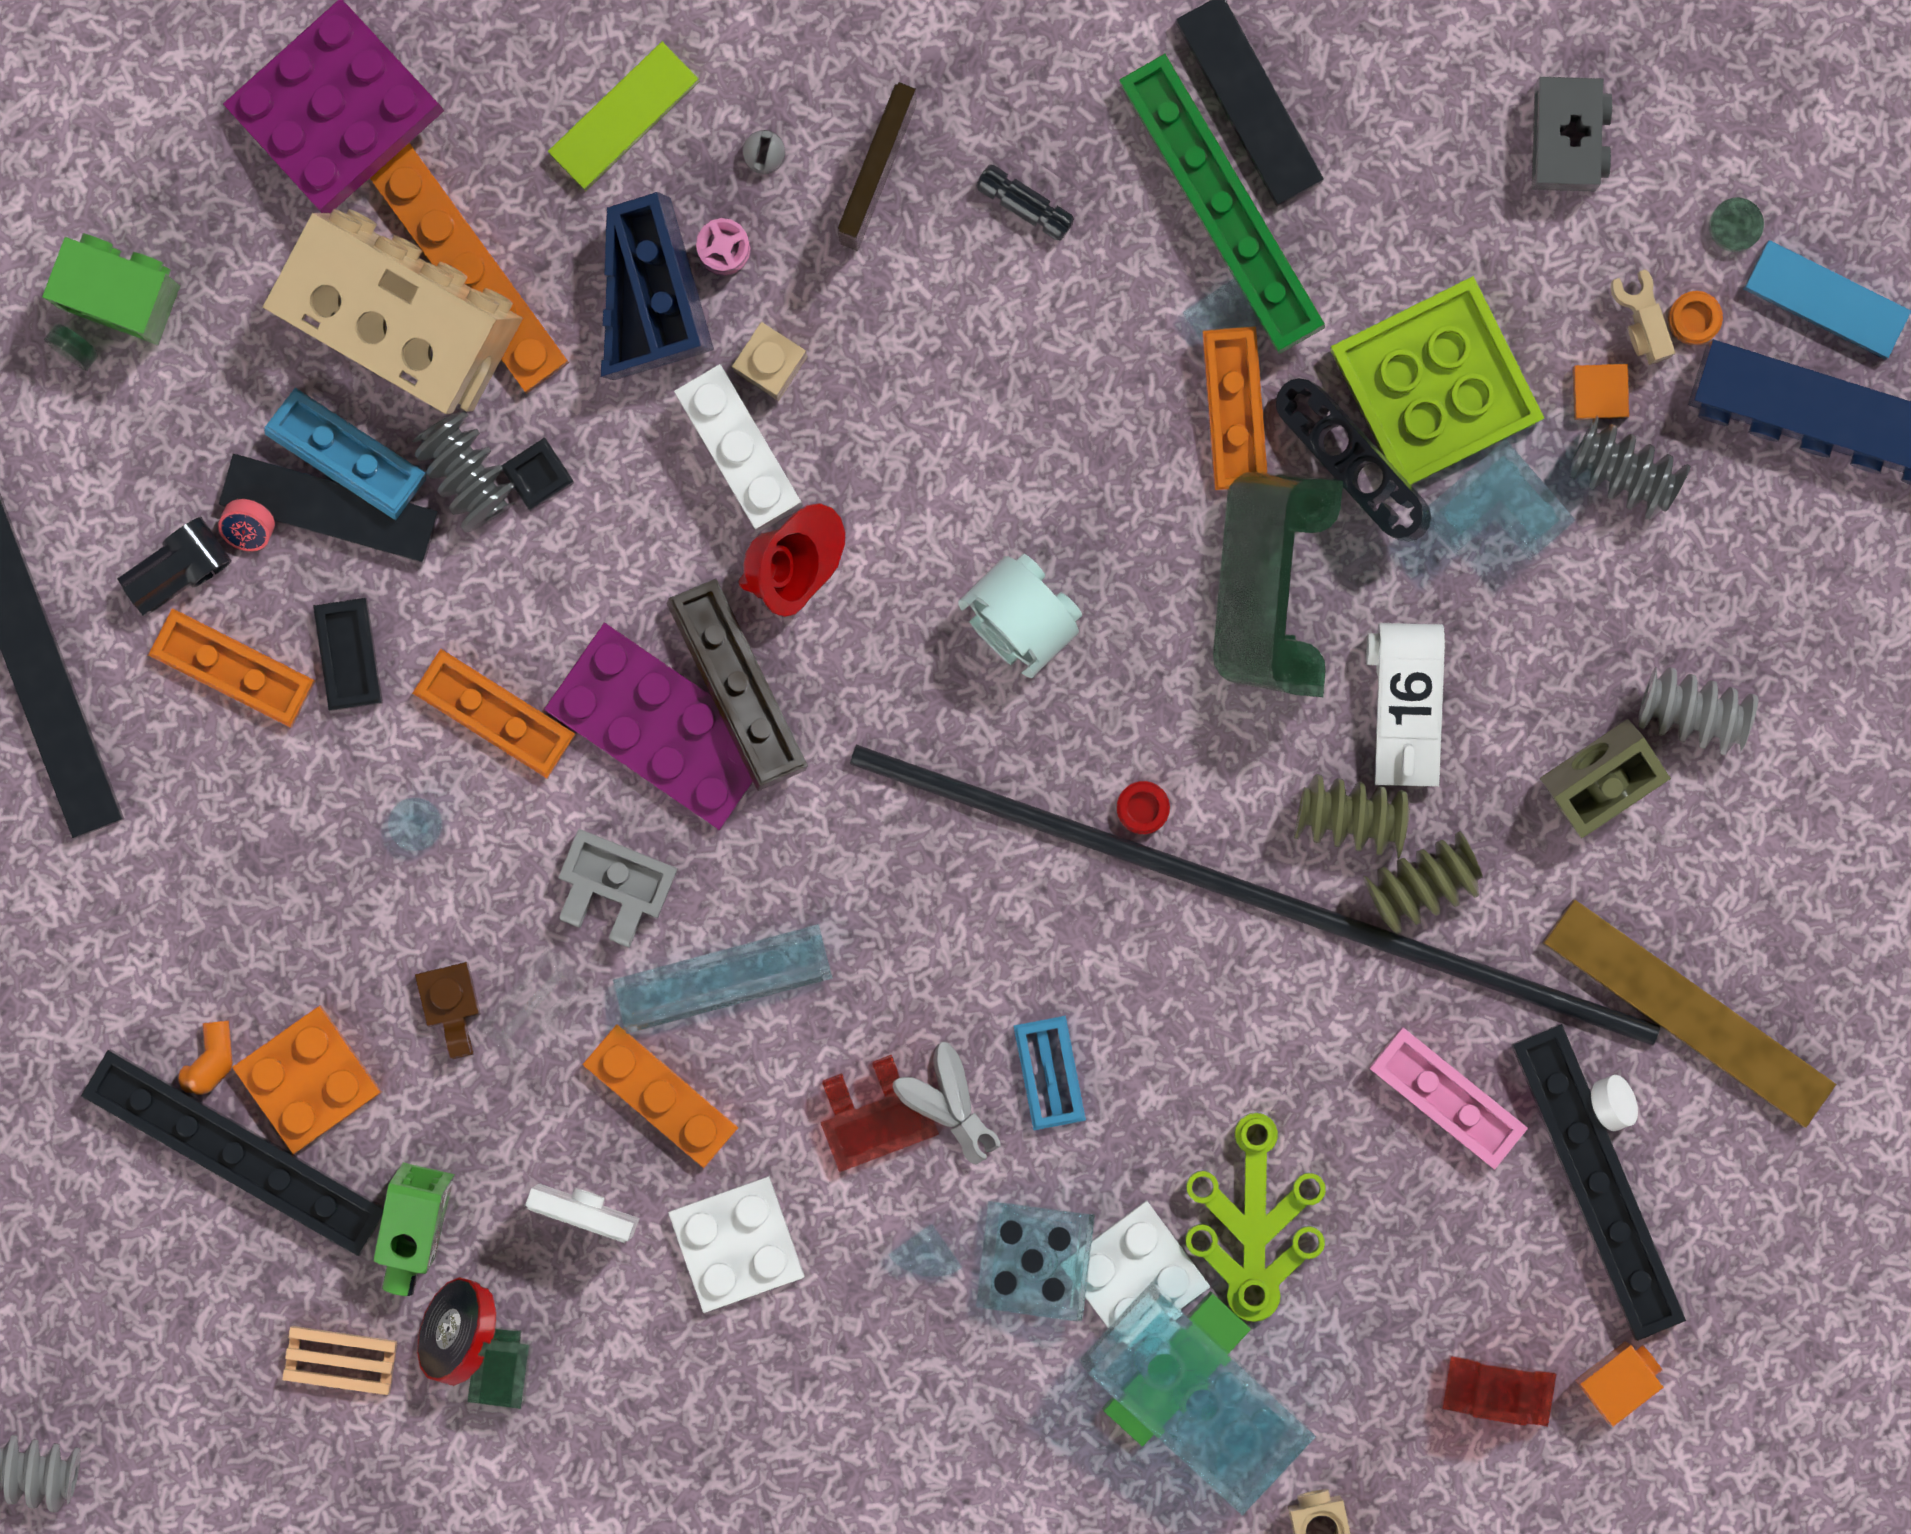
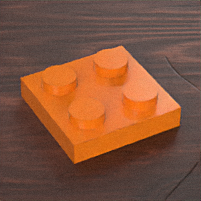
(307, 1079)

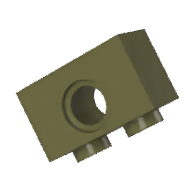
(1605, 778)

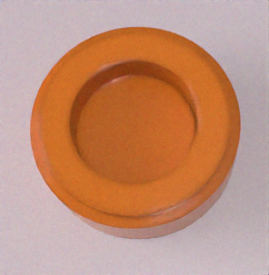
(1695, 318)

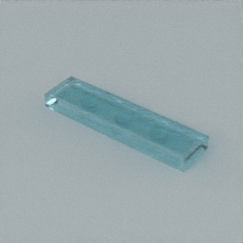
(722, 979)

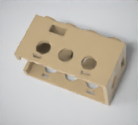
(391, 285)

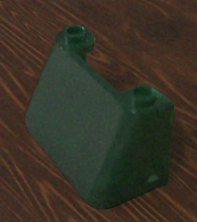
(1256, 577)

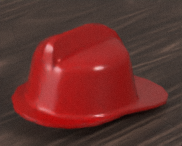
(796, 560)

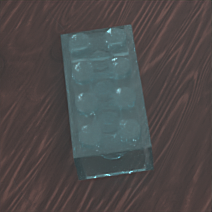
(1197, 1398)

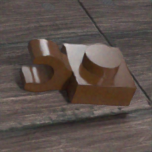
(448, 1000)

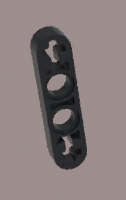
(1350, 462)

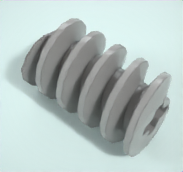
(1698, 710)
(38, 1474)

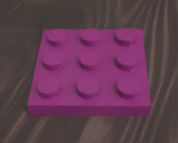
(333, 107)

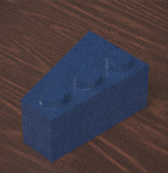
(650, 290)

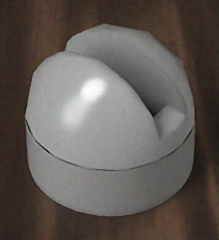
(774, 156)

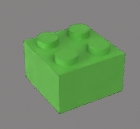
(112, 290)

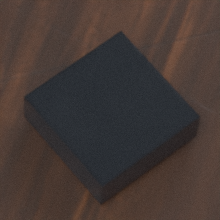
(537, 474)

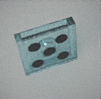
(1035, 1261)

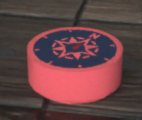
(246, 525)

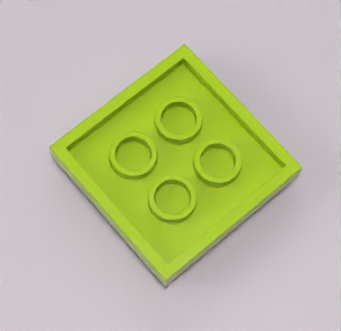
(1437, 382)

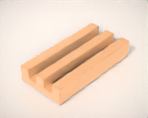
(296, 1354)

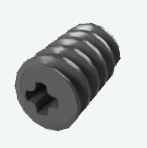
(1628, 469)
(463, 471)

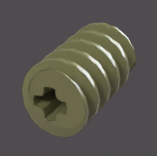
(1353, 815)
(1425, 883)

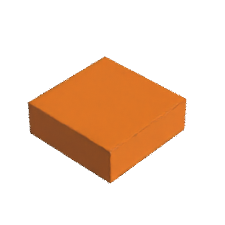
(1600, 391)

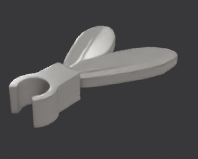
(949, 1105)

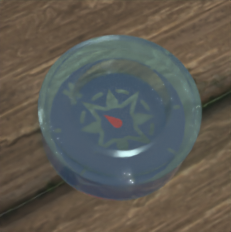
(415, 824)

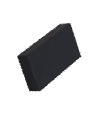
(347, 654)

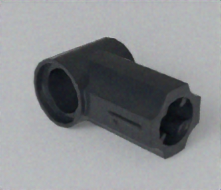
(182, 562)

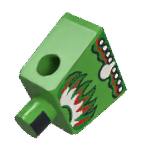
(416, 1208)

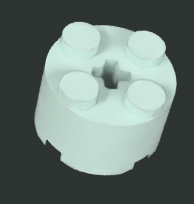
(1021, 613)

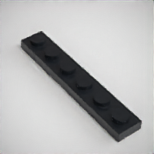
(233, 1152)
(1598, 1182)

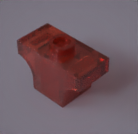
(1498, 1391)

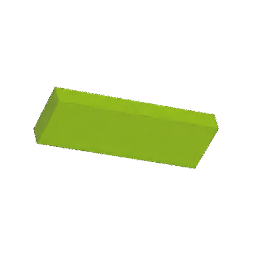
(623, 116)

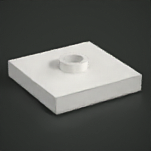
(582, 1210)

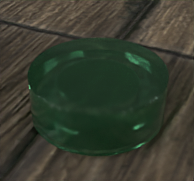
(1736, 224)
(71, 346)

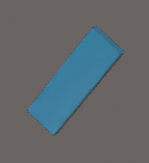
(1827, 299)
(345, 453)

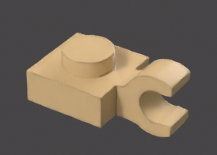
(1649, 332)

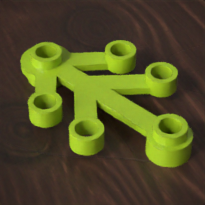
(1255, 1227)

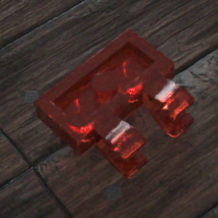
(875, 1127)

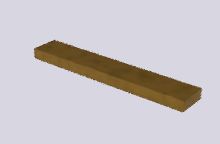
(1689, 1013)

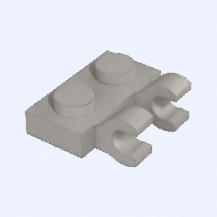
(618, 875)

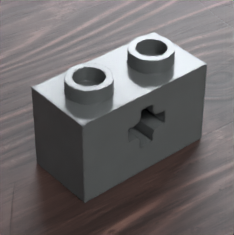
(1553, 160)

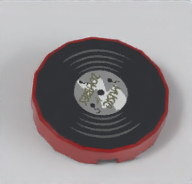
(454, 1331)

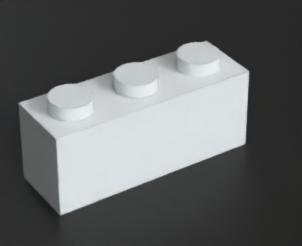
(738, 448)

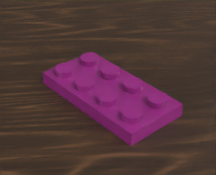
(653, 724)

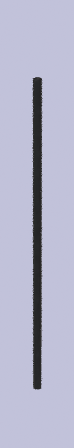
(1255, 895)

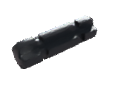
(1025, 202)

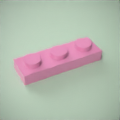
(1448, 1098)

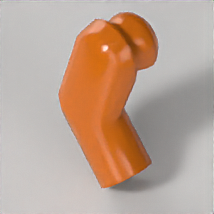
(212, 1064)

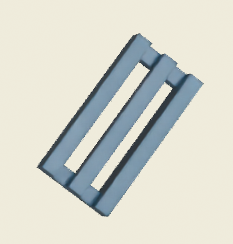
(1041, 1028)

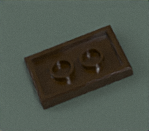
(877, 165)

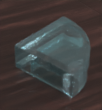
(926, 1254)

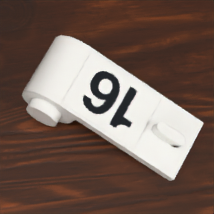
(1409, 702)

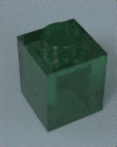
(503, 1372)

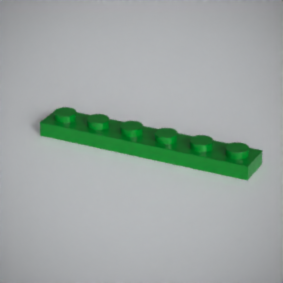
(1222, 204)

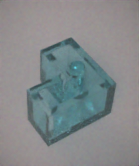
(1503, 491)

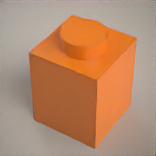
(1621, 1382)

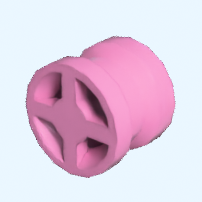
(726, 235)

